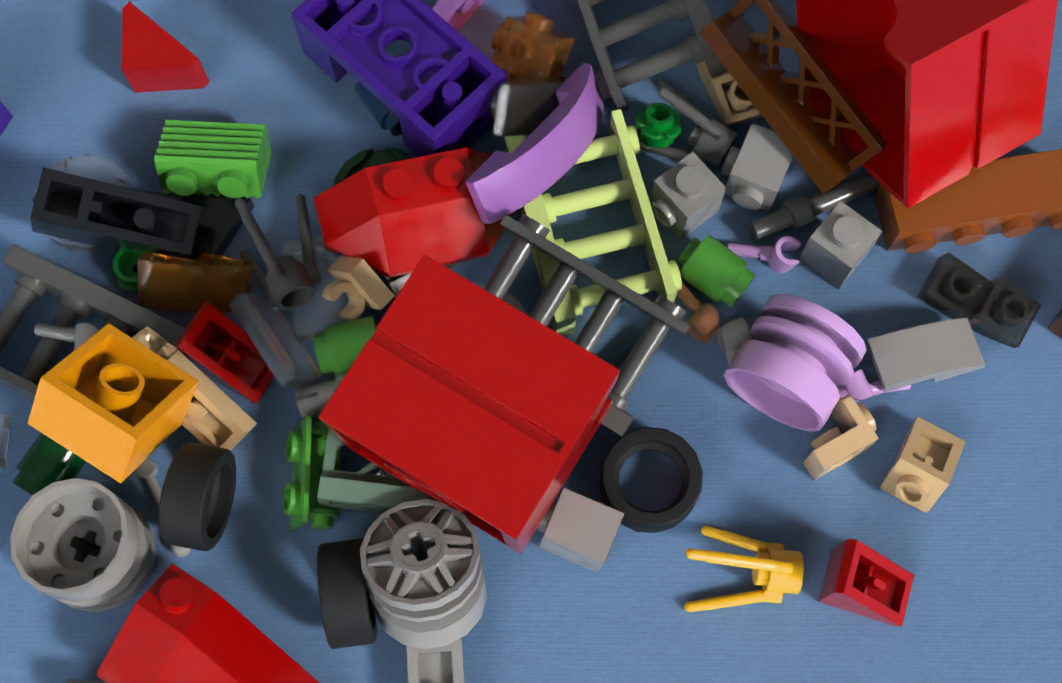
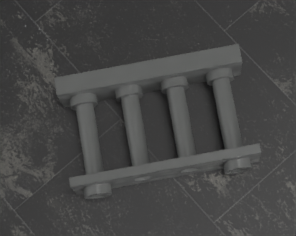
(695, 48)
(77, 300)
(663, 312)

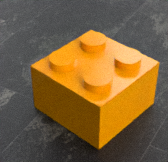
(112, 402)

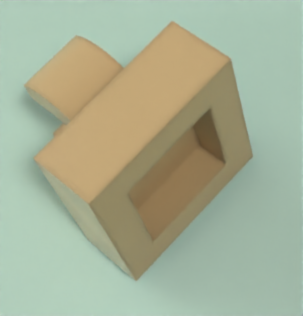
(360, 284)

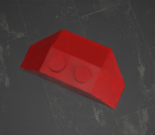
(408, 210)

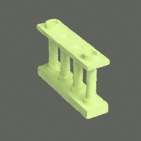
(663, 274)

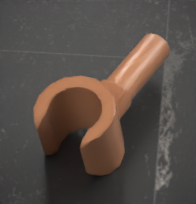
(705, 317)

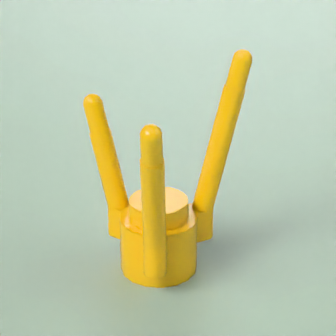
(771, 566)

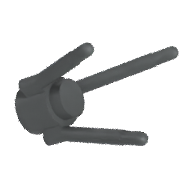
(709, 138)
(286, 280)

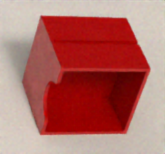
(936, 80)
(471, 402)

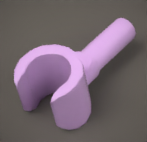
(771, 254)
(860, 388)

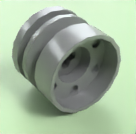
(61, 528)
(429, 599)

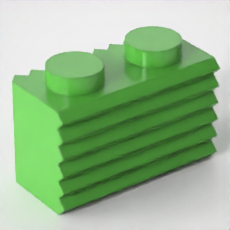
(213, 158)

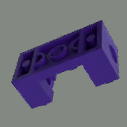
(435, 90)

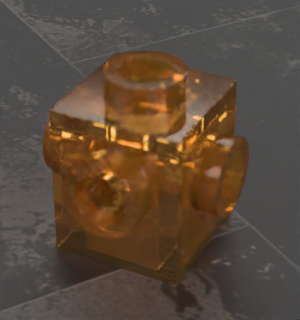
(530, 47)

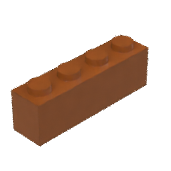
(1000, 197)

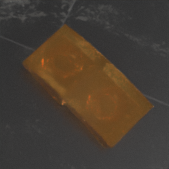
(186, 284)

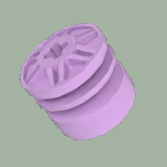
(795, 362)

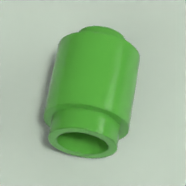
(715, 270)
(342, 343)

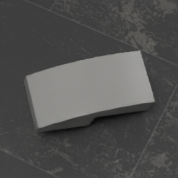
(924, 353)

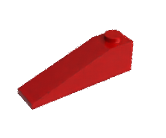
(193, 636)

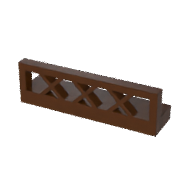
(782, 101)

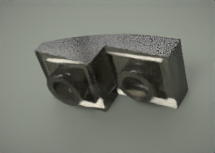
(524, 104)
(991, 306)

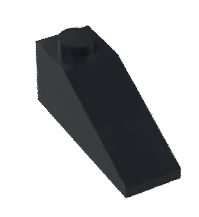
(112, 215)

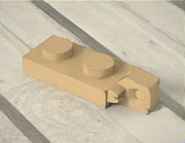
(211, 414)

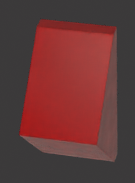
(154, 58)
(225, 353)
(866, 583)

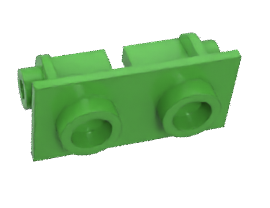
(306, 452)

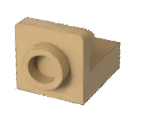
(835, 448)
(923, 465)

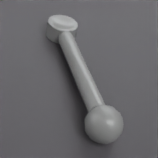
(148, 472)

